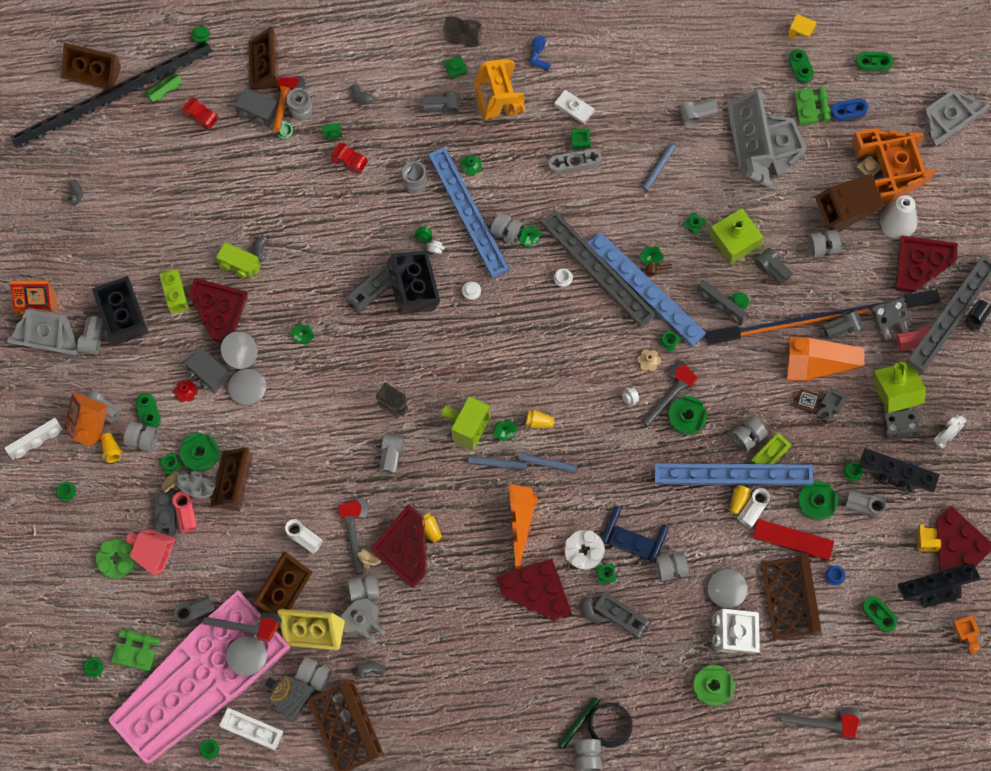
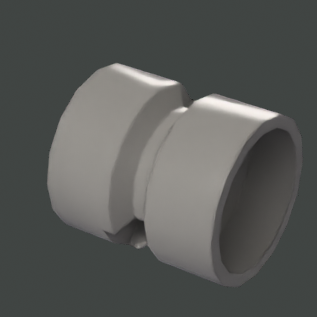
(299, 104)
(414, 177)
(507, 228)
(818, 245)
(747, 434)
(141, 436)
(672, 566)
(364, 588)
(313, 674)
(588, 755)

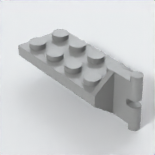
(751, 136)

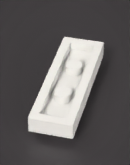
(34, 439)
(251, 729)

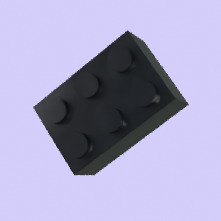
(413, 282)
(120, 311)

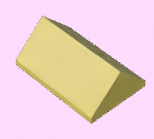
(311, 629)

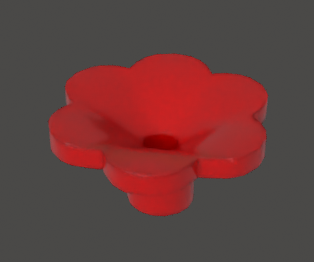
(185, 394)

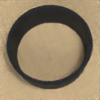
(610, 744)

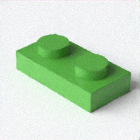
(169, 83)

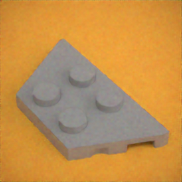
(952, 114)
(786, 143)
(44, 331)

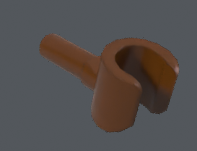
(652, 268)

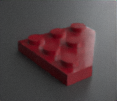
(922, 261)
(218, 307)
(959, 541)
(405, 546)
(536, 589)

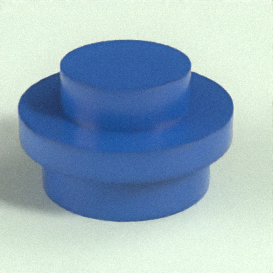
(835, 575)

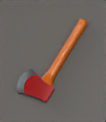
(285, 85)

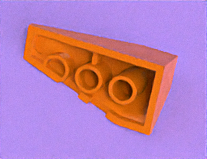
(817, 358)
(522, 512)

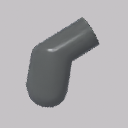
(361, 97)
(77, 193)
(257, 248)
(369, 666)

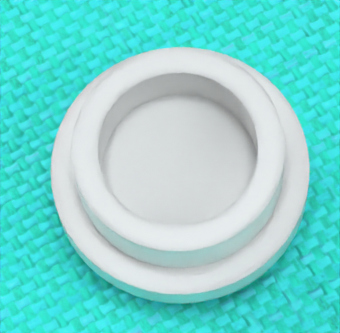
(435, 247)
(563, 277)
(471, 290)
(630, 396)

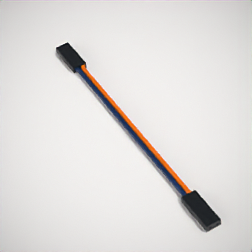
(733, 333)

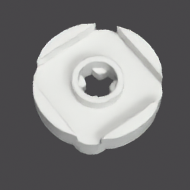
(954, 427)
(574, 545)

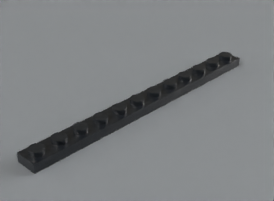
(104, 98)

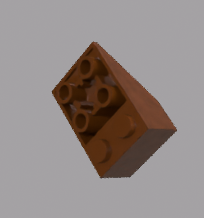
(849, 202)

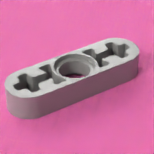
(571, 168)

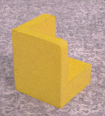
(802, 26)
(927, 539)

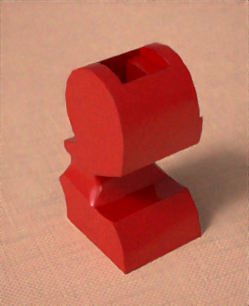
(202, 115)
(353, 161)

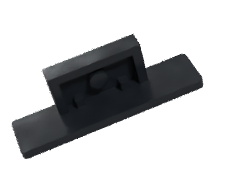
(897, 472)
(939, 587)

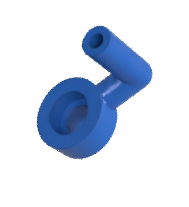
(538, 45)

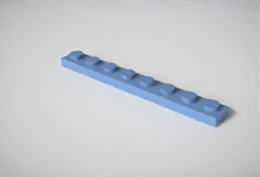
(468, 213)
(647, 290)
(734, 474)

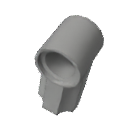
(693, 112)
(90, 340)
(112, 413)
(391, 449)
(864, 503)

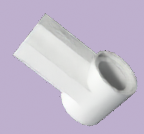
(753, 508)
(304, 537)

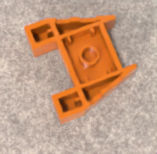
(898, 160)

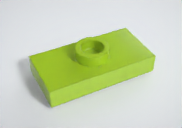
(772, 451)

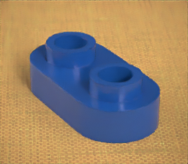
(848, 109)

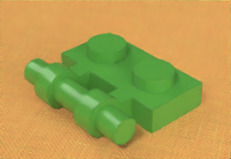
(806, 107)
(132, 656)

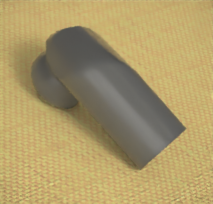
(588, 611)

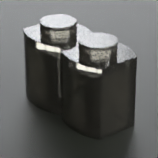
(458, 31)
(392, 400)

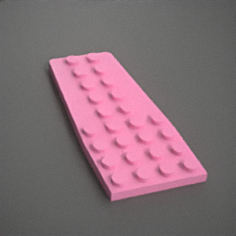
(191, 684)

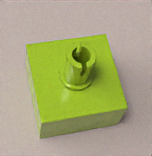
(736, 236)
(899, 387)
(469, 422)

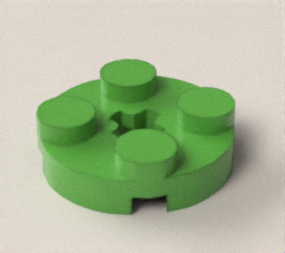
(106, 564)
(721, 678)

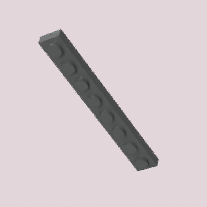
(598, 269)
(950, 315)

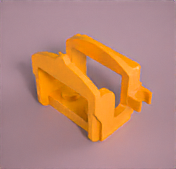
(498, 75)

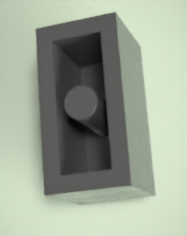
(256, 107)
(207, 370)

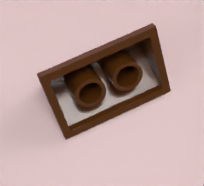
(263, 60)
(89, 66)
(232, 479)
(282, 585)

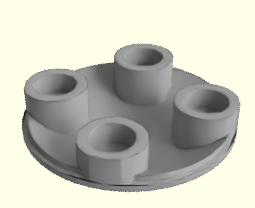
(239, 350)
(247, 387)
(195, 485)
(727, 588)
(246, 656)

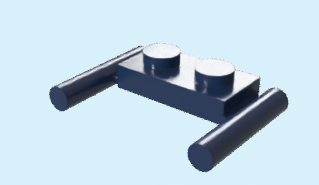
(633, 542)

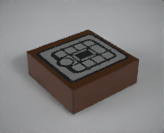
(807, 401)

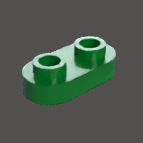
(873, 61)
(799, 65)
(148, 410)
(881, 613)

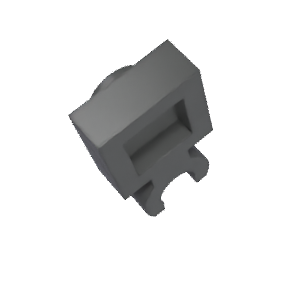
(832, 402)

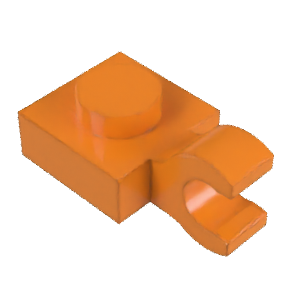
(968, 630)

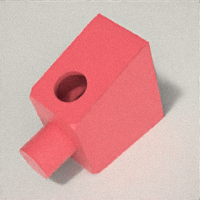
(151, 549)

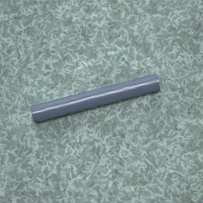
(659, 166)
(497, 463)
(548, 463)

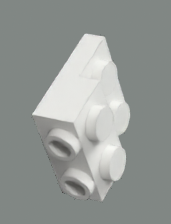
(736, 631)

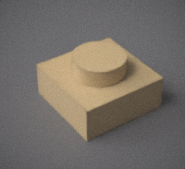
(869, 166)

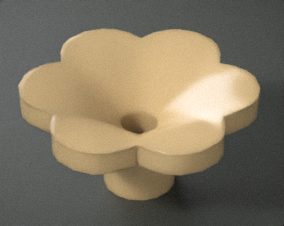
(649, 364)
(170, 482)
(368, 558)

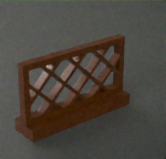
(808, 593)
(358, 716)

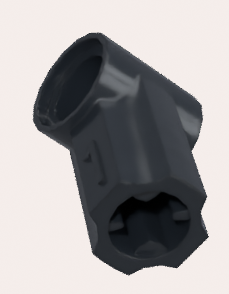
(978, 315)

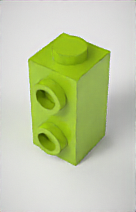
(238, 260)
(174, 291)

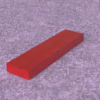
(793, 539)

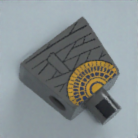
(289, 696)

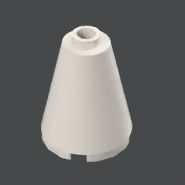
(899, 218)

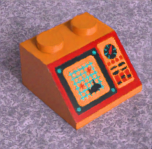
(33, 294)
(85, 419)

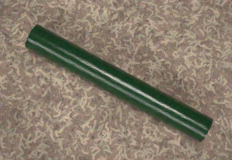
(579, 722)

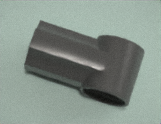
(446, 103)
(770, 263)
(847, 322)
(196, 609)

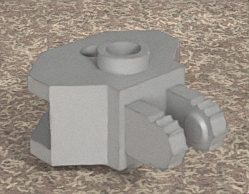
(363, 620)

